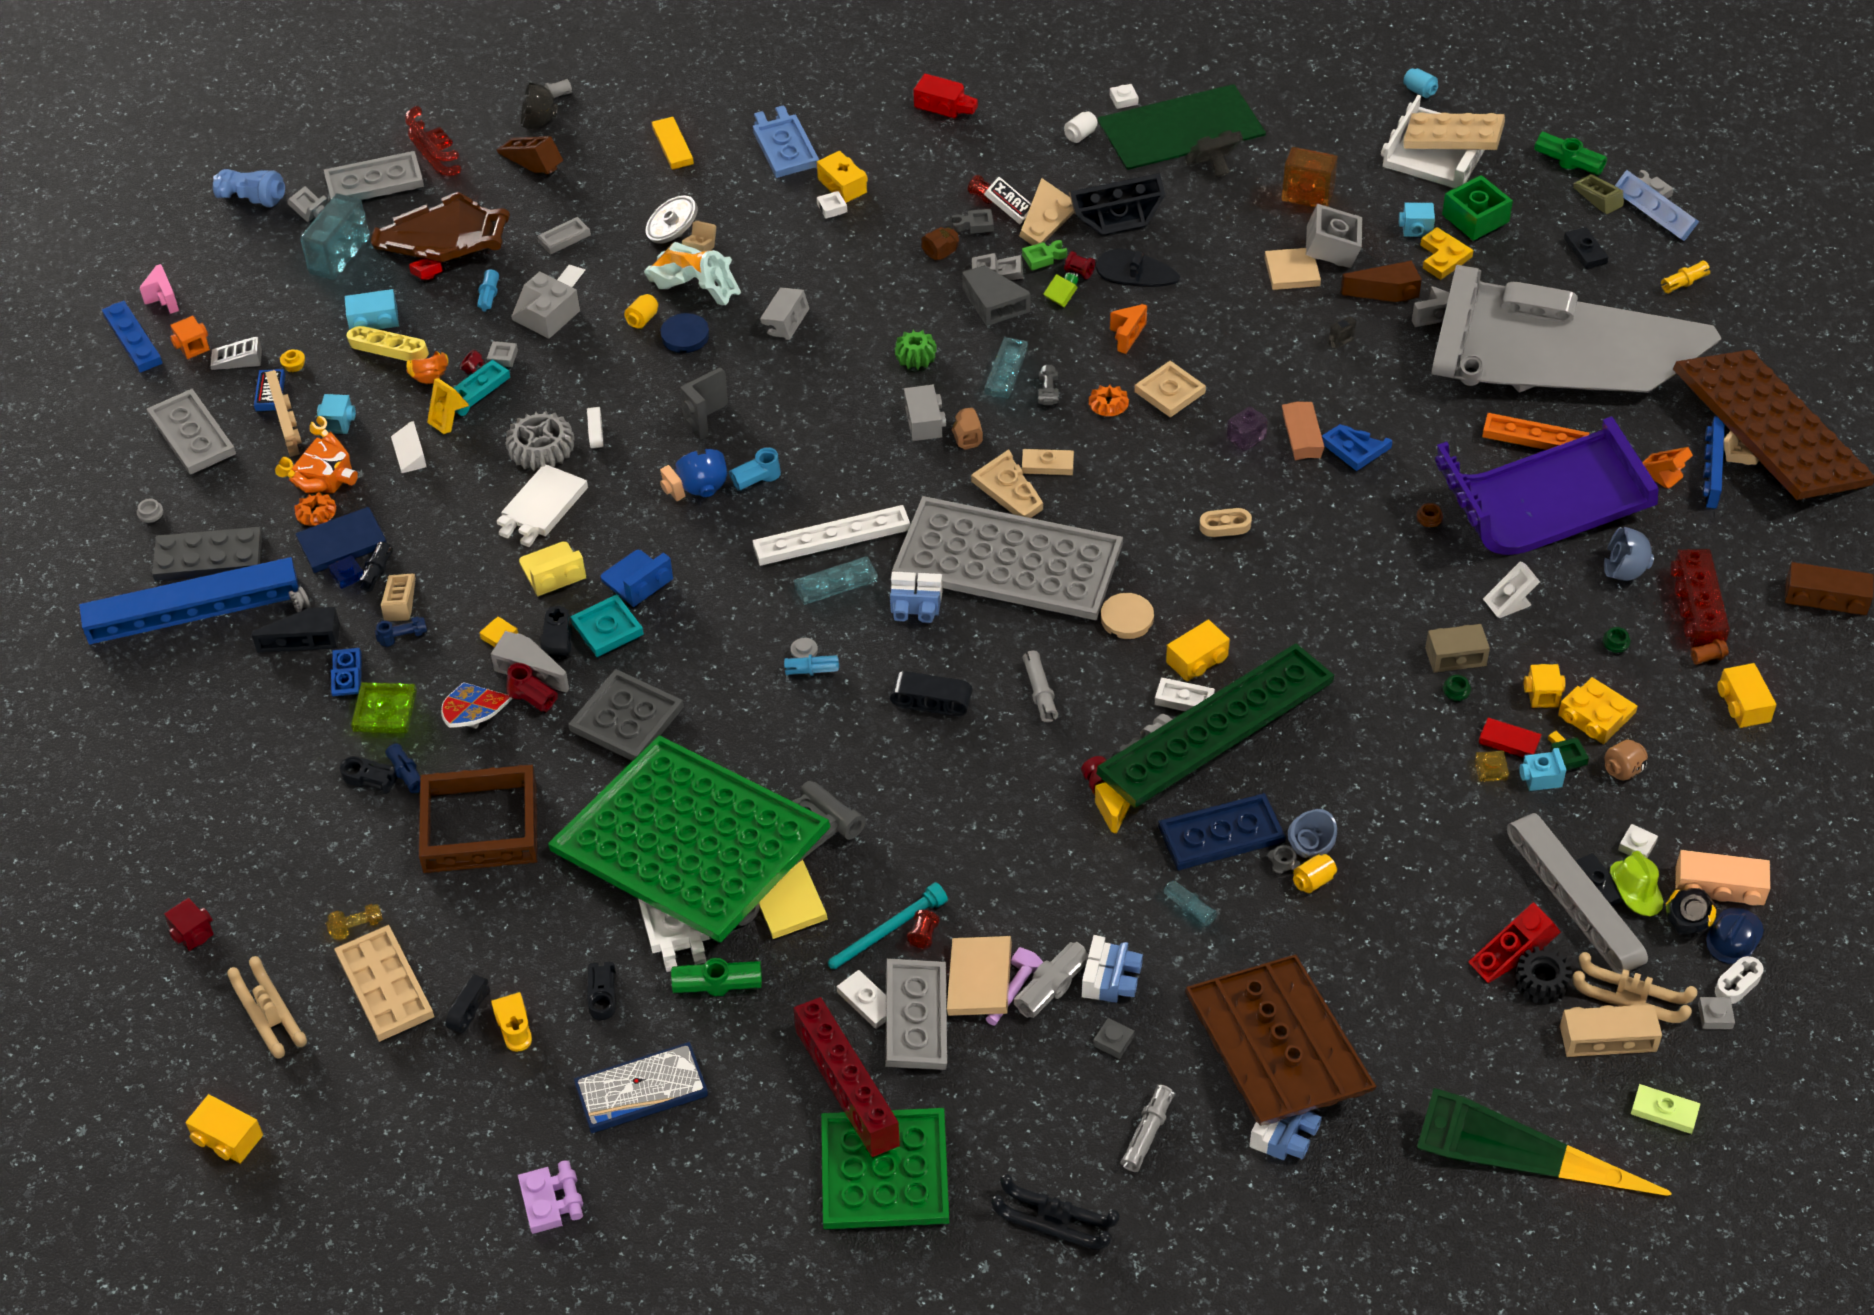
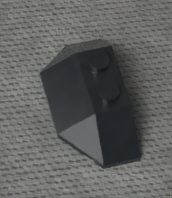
(1119, 204)

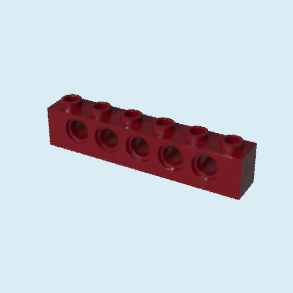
(847, 1077)

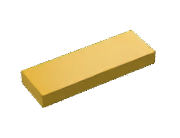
(672, 143)

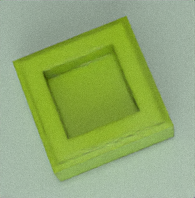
(1060, 290)

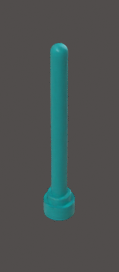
(933, 897)

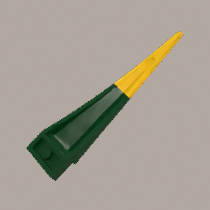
(1479, 1135)

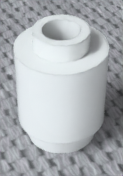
(1080, 126)

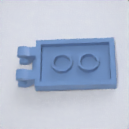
(784, 143)

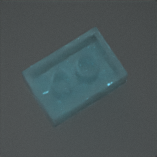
(335, 236)

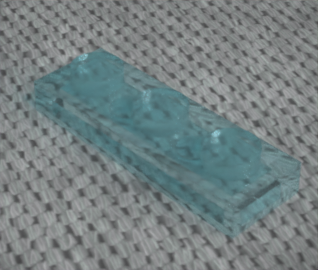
(1006, 368)
(835, 580)

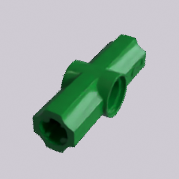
(1570, 153)
(701, 977)

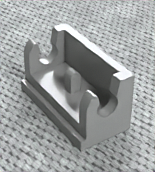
(785, 312)

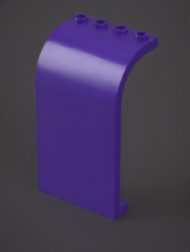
(1561, 487)

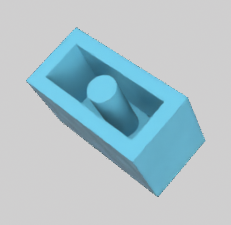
(372, 310)

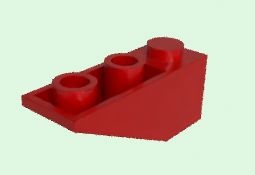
(1503, 952)

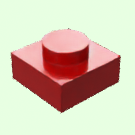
(425, 268)

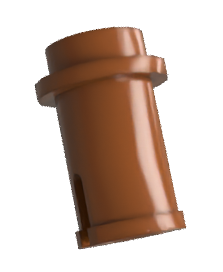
(1708, 652)

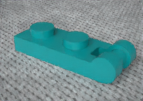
(481, 384)

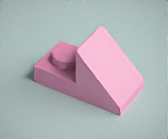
(157, 288)

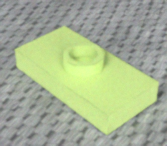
(1665, 1109)

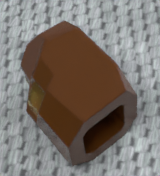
(940, 243)

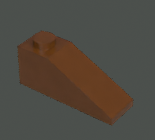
(533, 153)
(1387, 283)

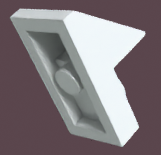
(1511, 591)

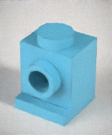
(1543, 770)

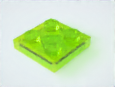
(384, 707)

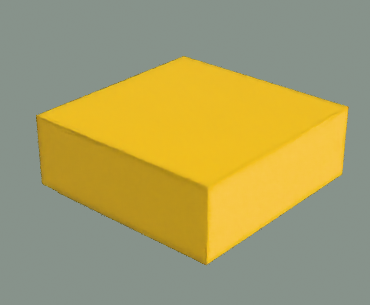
(495, 630)

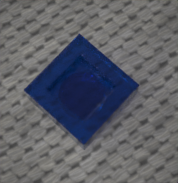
(346, 571)

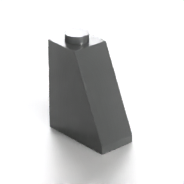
(994, 295)

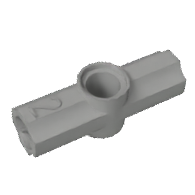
(1051, 980)

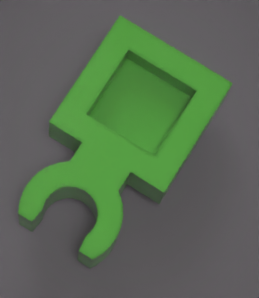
(1042, 255)

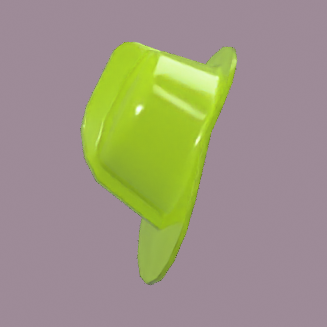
(1637, 884)

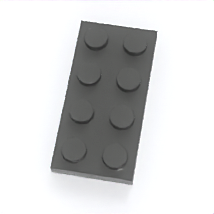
(205, 553)

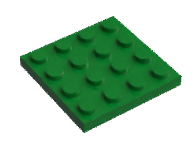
(891, 1188)

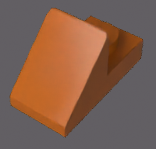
(1128, 325)
(1667, 465)

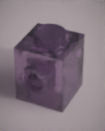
(1247, 428)

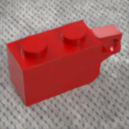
(943, 97)

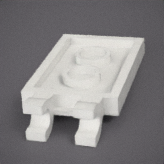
(541, 504)
(671, 935)

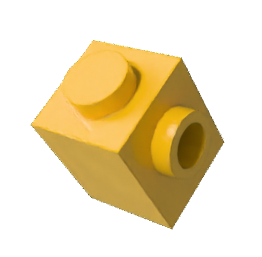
(1544, 685)

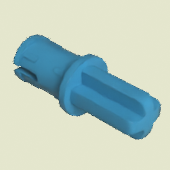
(488, 289)
(811, 665)

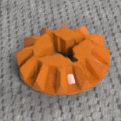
(1117, 405)
(320, 515)

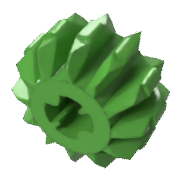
(915, 349)

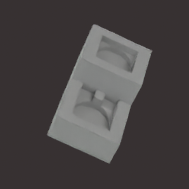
(1008, 267)

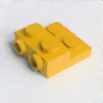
(1596, 710)

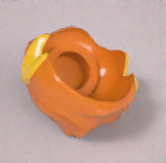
(428, 369)

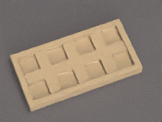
(1454, 131)
(384, 983)

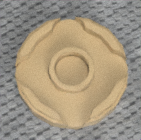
(1127, 615)

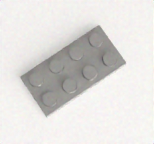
(375, 177)
(191, 431)
(916, 1014)

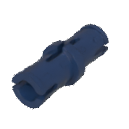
(404, 767)

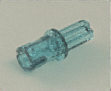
(1190, 903)

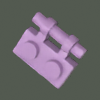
(540, 1199)

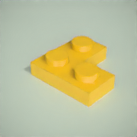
(1446, 253)

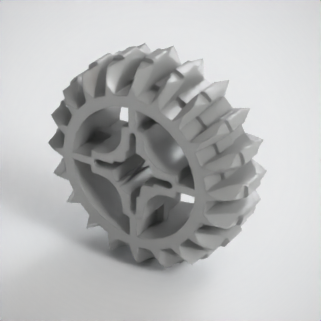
(539, 440)

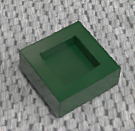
(1572, 753)

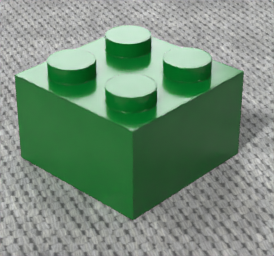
(1477, 207)

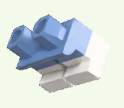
(906, 601)
(1105, 971)
(1283, 1137)

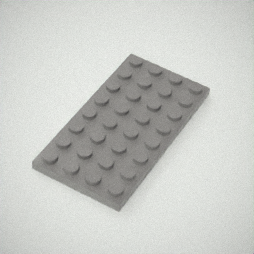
(1010, 557)

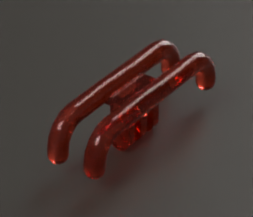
(431, 143)

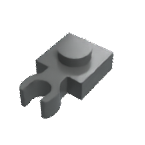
(977, 221)

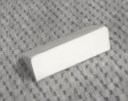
(408, 448)

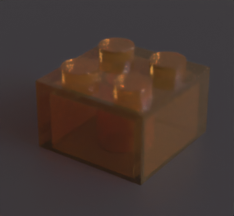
(1309, 177)

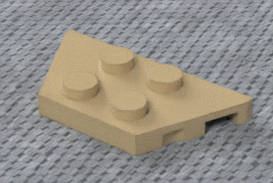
(286, 418)

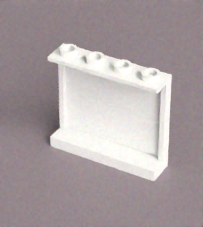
(1441, 166)

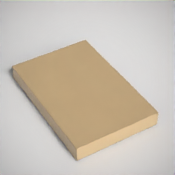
(979, 976)

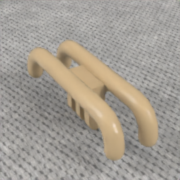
(1632, 990)
(269, 1008)

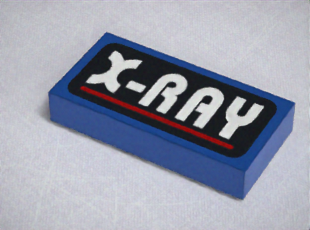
(263, 396)

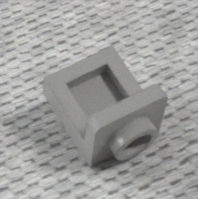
(307, 204)

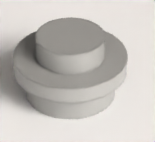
(149, 511)
(803, 647)

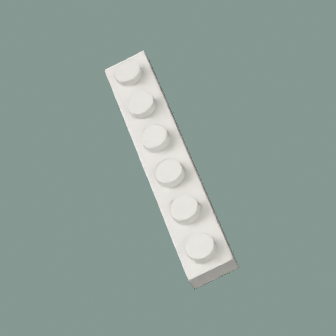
(831, 535)

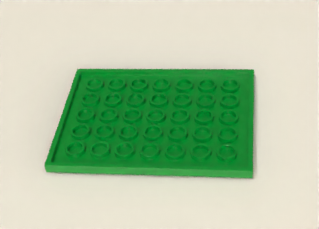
(689, 837)

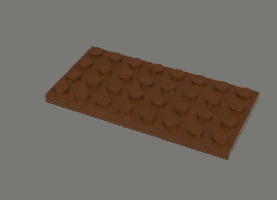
(1774, 424)

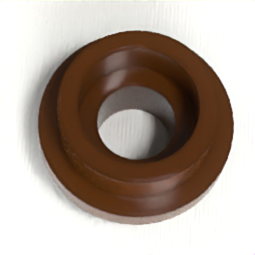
(1429, 515)

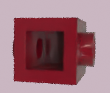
(189, 924)

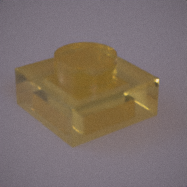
(1491, 766)

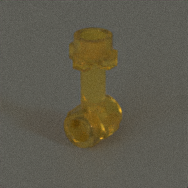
(338, 924)

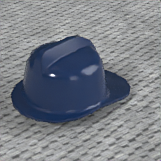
(1734, 935)

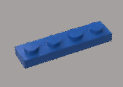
(132, 336)
(1713, 468)

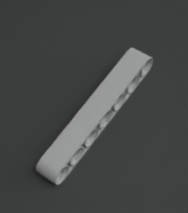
(1577, 894)

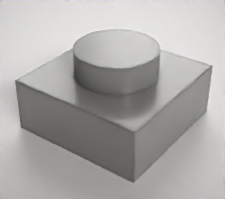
(503, 353)
(1716, 1013)

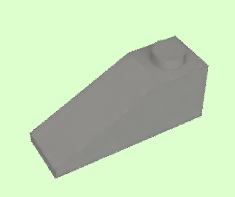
(520, 649)

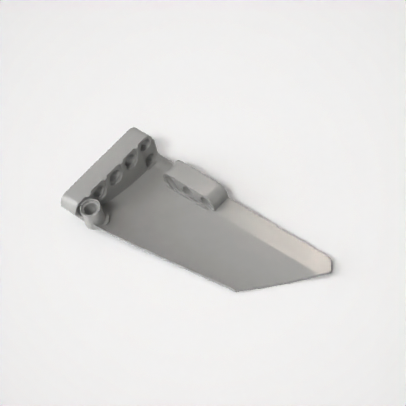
(1552, 340)

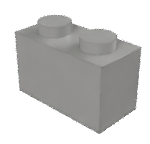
(923, 412)

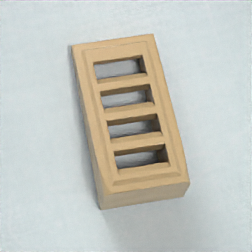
(398, 600)

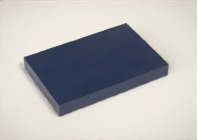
(339, 538)

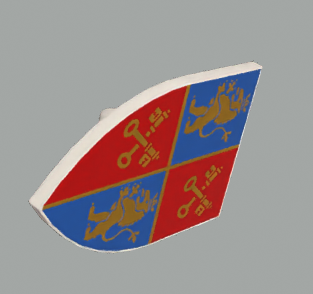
(471, 705)

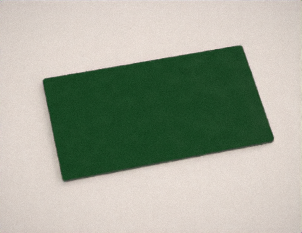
(1175, 125)

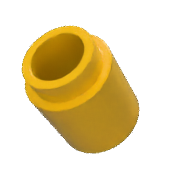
(641, 311)
(1314, 873)

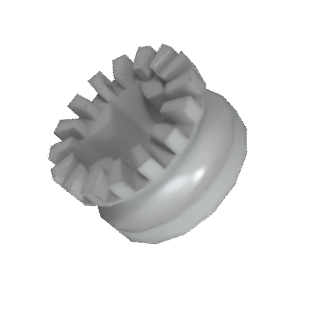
(300, 599)

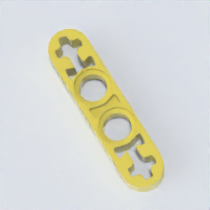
(365, 339)

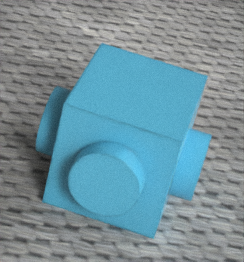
(1417, 219)
(337, 412)

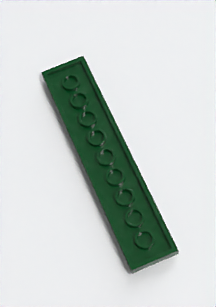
(1214, 725)

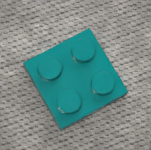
(607, 625)

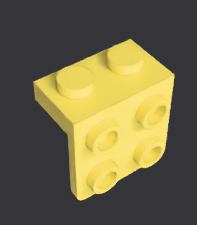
(553, 568)

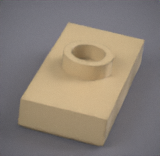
(1047, 462)

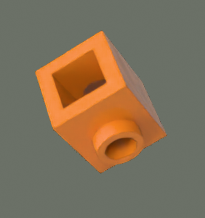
(189, 337)

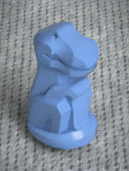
(258, 186)

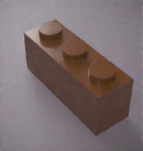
(1829, 588)

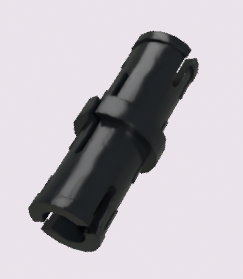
(375, 566)

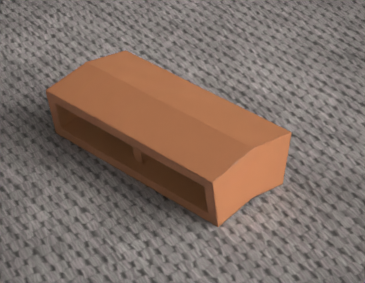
(1303, 430)

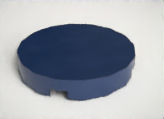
(684, 332)

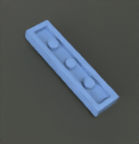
(1656, 205)

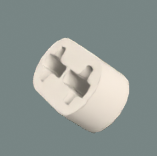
(595, 427)
(1734, 975)

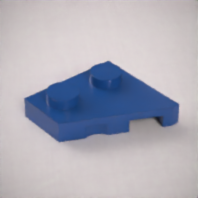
(1354, 446)

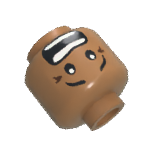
(1626, 760)

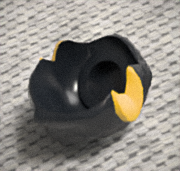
(1690, 910)

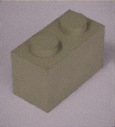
(1457, 648)

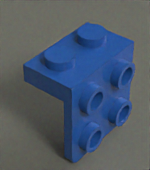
(638, 576)

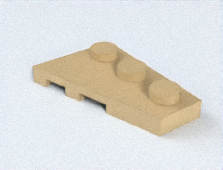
(1046, 214)
(1008, 486)

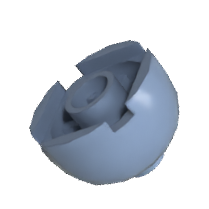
(1629, 555)

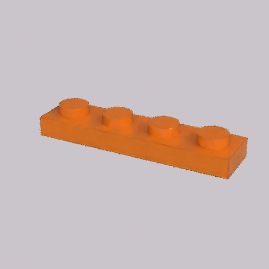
(1528, 432)

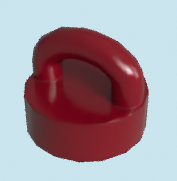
(470, 362)

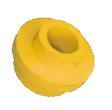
(292, 360)

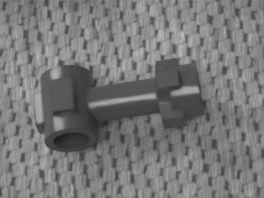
(1048, 394)

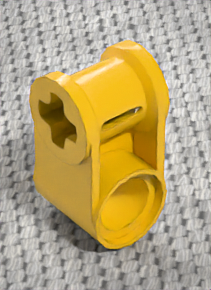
(513, 1021)

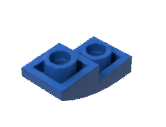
(346, 672)

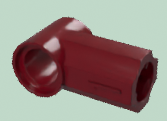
(525, 686)

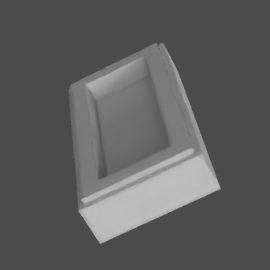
(564, 235)

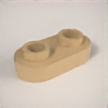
(1225, 522)

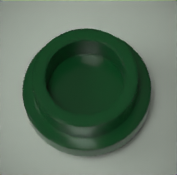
(1616, 640)
(1456, 688)

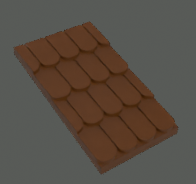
(1279, 1040)

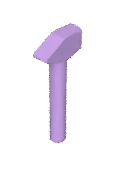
(1027, 963)

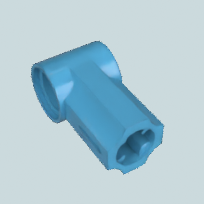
(763, 467)

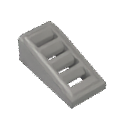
(242, 354)

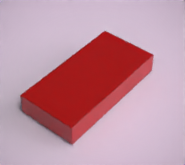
(1509, 738)

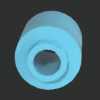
(1421, 82)

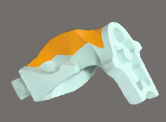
(683, 263)

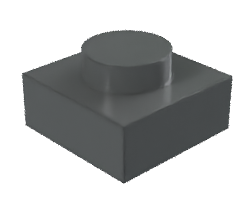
(1113, 1038)

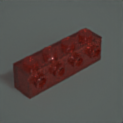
(1700, 597)

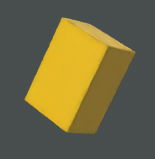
(1555, 737)

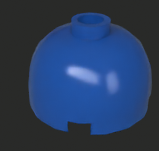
(702, 473)

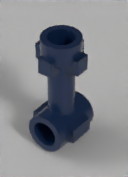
(386, 633)

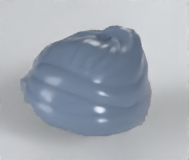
(1313, 833)

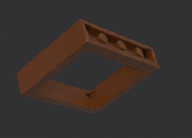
(481, 853)

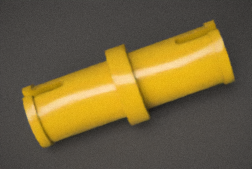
(1685, 277)

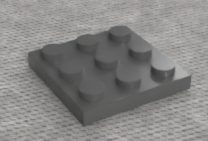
(625, 715)

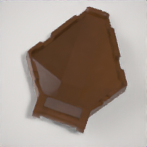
(444, 230)

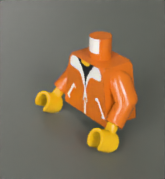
(321, 466)

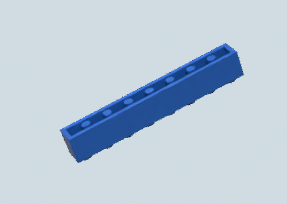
(188, 600)

